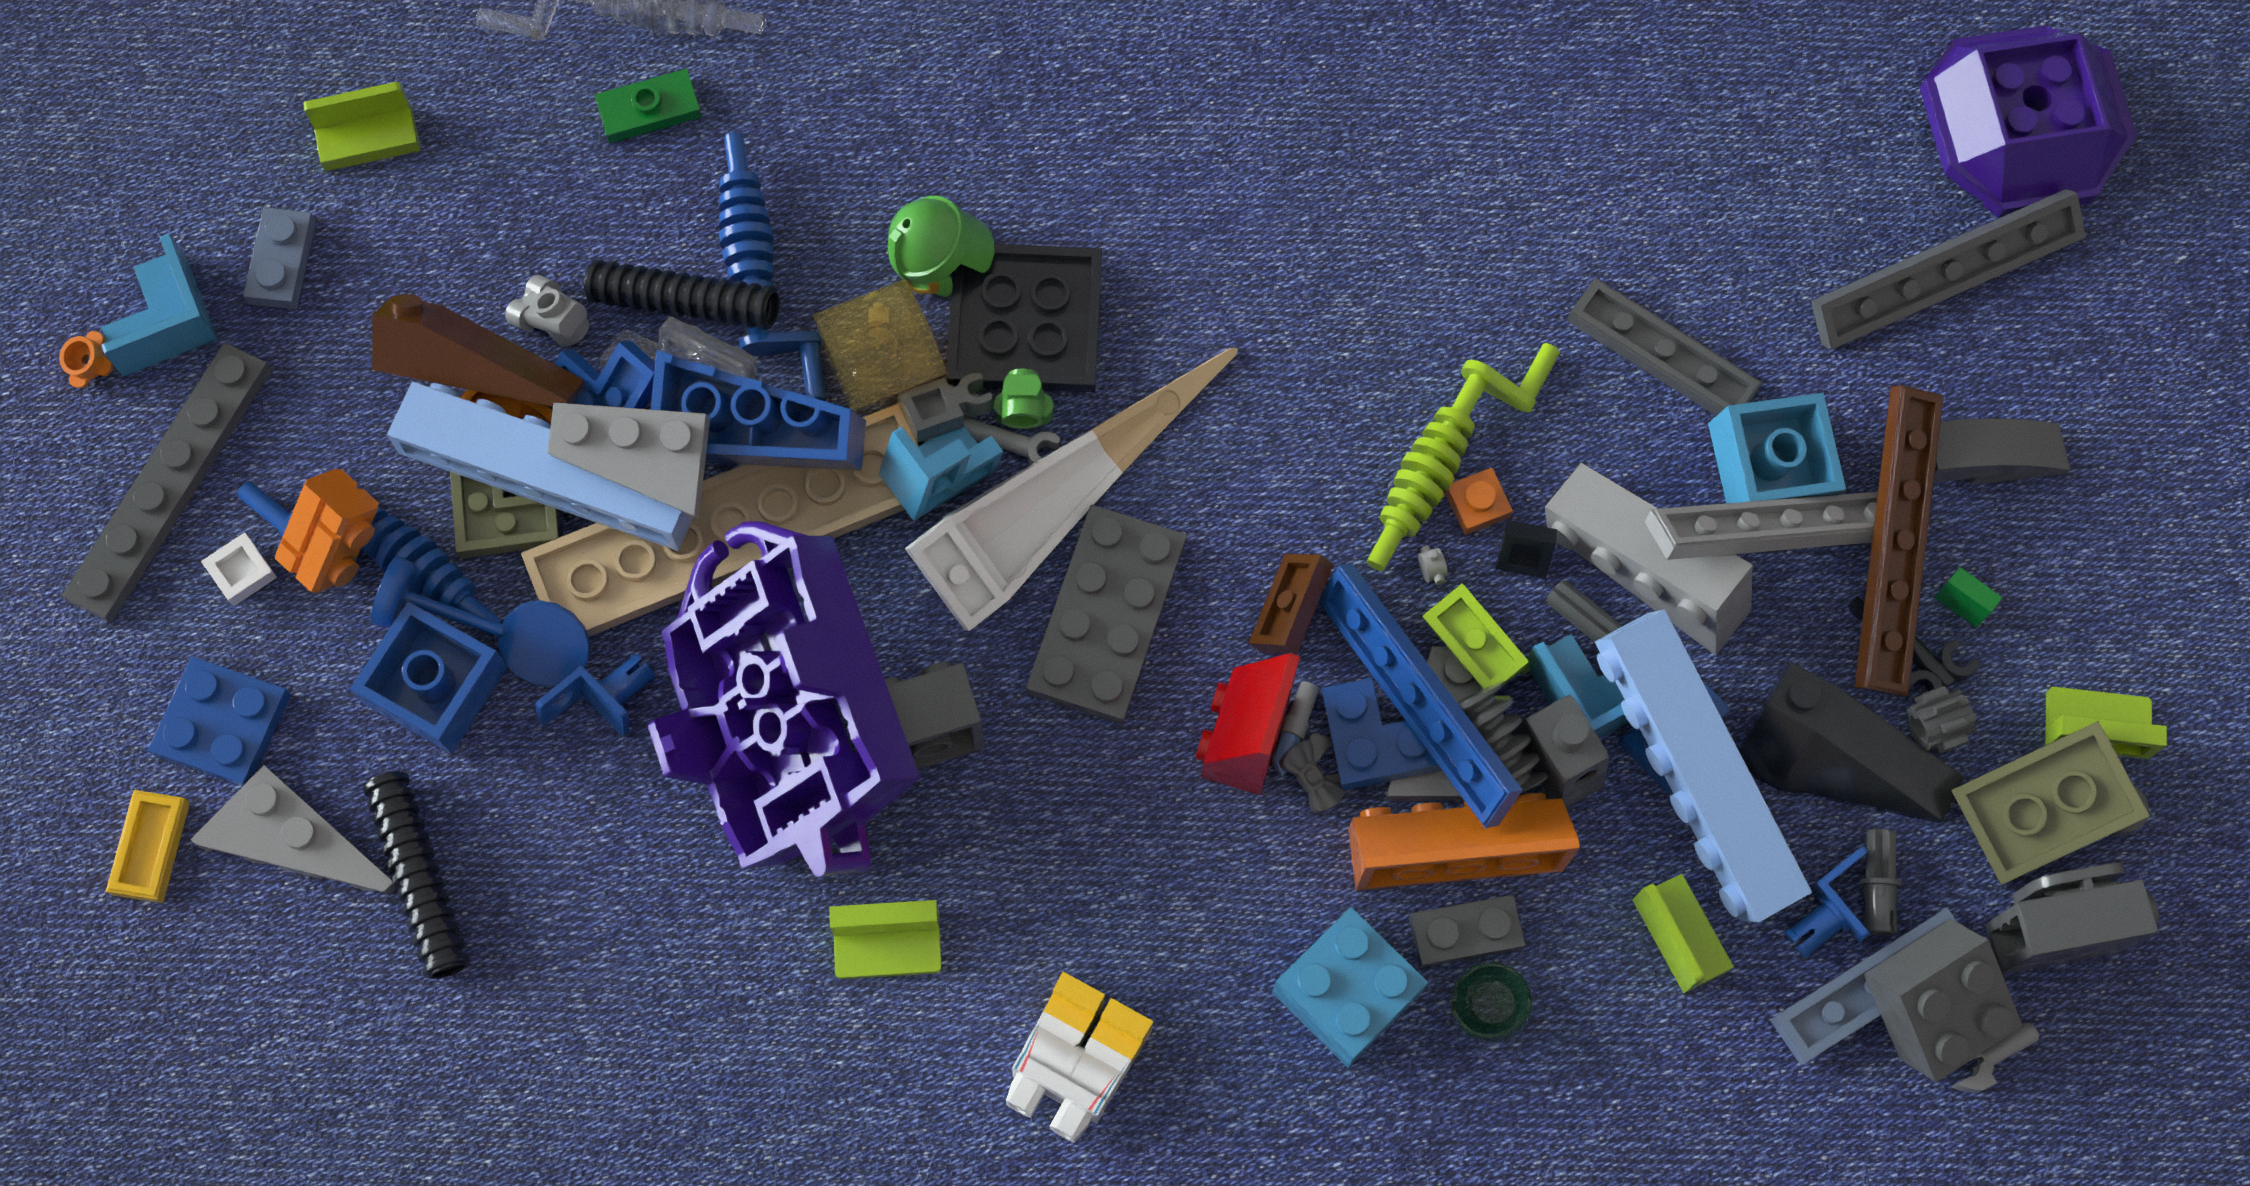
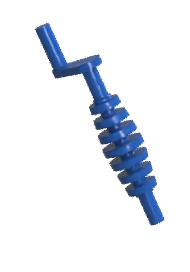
(749, 255)
(434, 573)

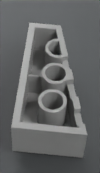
(1608, 529)

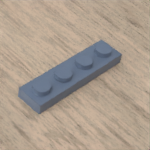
(1842, 1003)

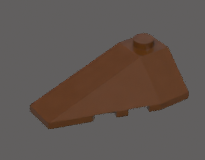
(450, 350)

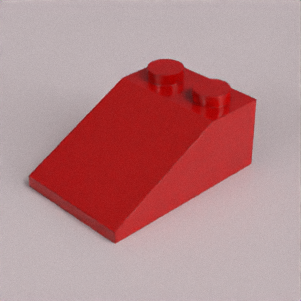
(1247, 723)

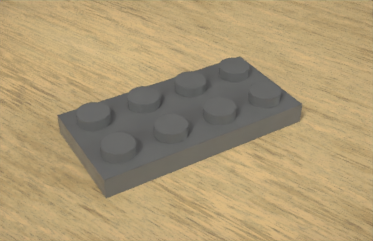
(1106, 614)

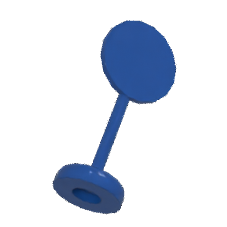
(535, 640)

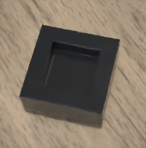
(1526, 549)

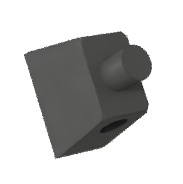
(1566, 751)

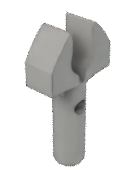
(1982, 1072)

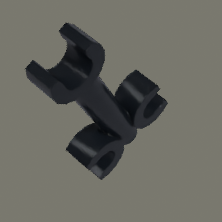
(1934, 670)

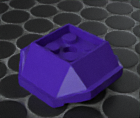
(2008, 150)

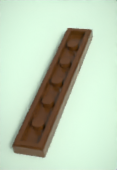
(1899, 541)

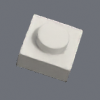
(239, 569)

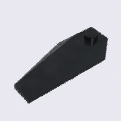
(1834, 747)

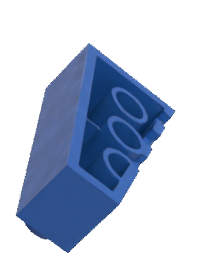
(759, 421)

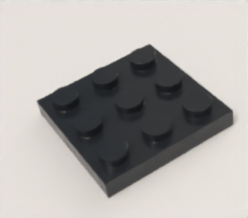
(1028, 313)

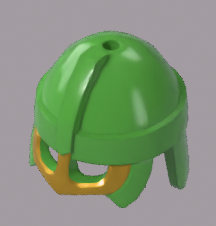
(932, 240)

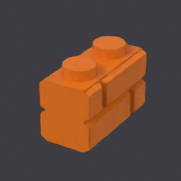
(327, 531)

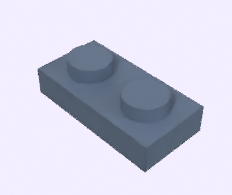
(279, 258)

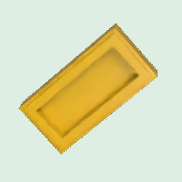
(148, 846)

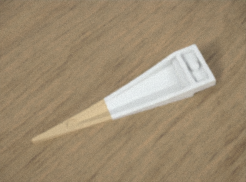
(1000, 538)

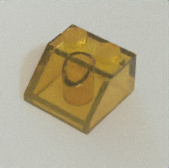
(879, 344)

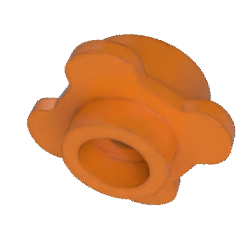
(74, 357)

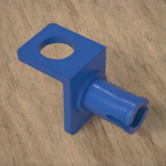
(603, 695)
(1830, 915)

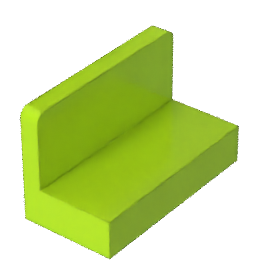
(363, 126)
(1476, 639)
(2122, 717)
(1682, 933)
(886, 939)

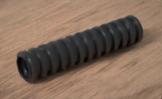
(681, 294)
(416, 874)

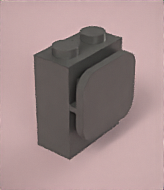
(2072, 919)

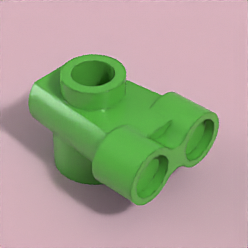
(1023, 401)

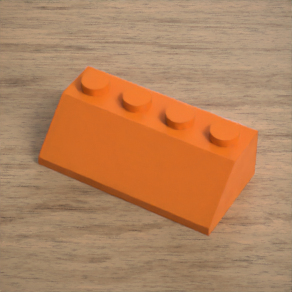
(1454, 846)

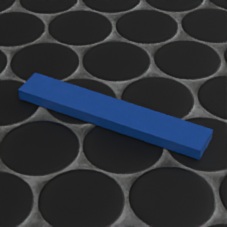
(1420, 696)

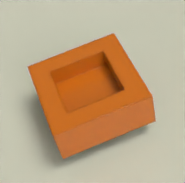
(1478, 501)

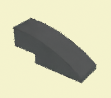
(1999, 450)

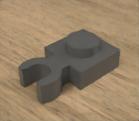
(938, 409)

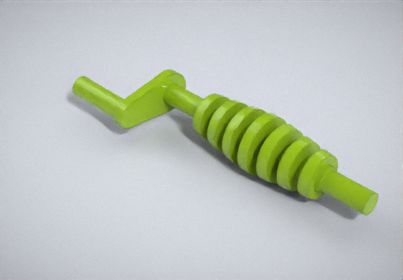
(1436, 455)

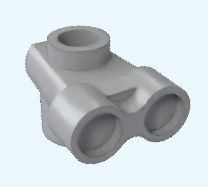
(550, 311)

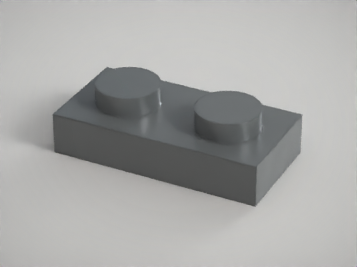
(1466, 931)

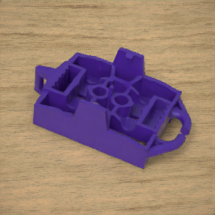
(764, 715)

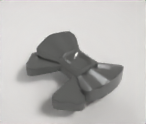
(1301, 761)

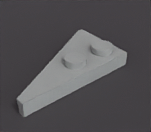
(278, 828)

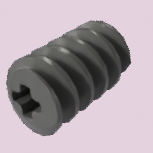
(1487, 716)

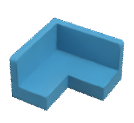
(174, 316)
(937, 469)
(1565, 671)

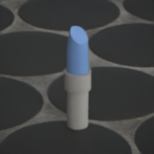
(1296, 722)

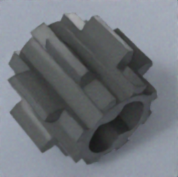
(1941, 719)

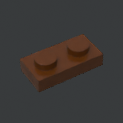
(1291, 603)

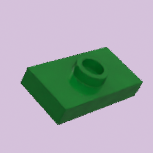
(647, 105)

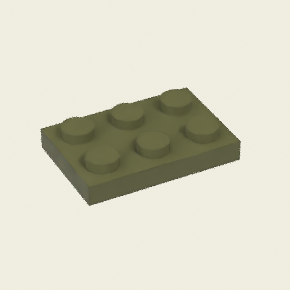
(2050, 803)

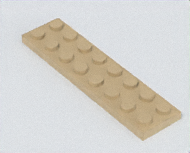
(618, 576)

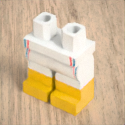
(1065, 1071)

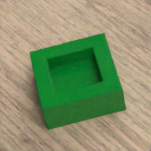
(1968, 597)

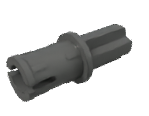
(1880, 883)

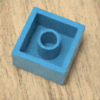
(1776, 450)
(1349, 987)

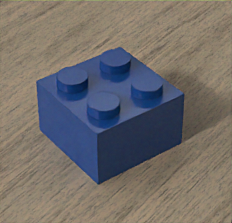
(429, 677)

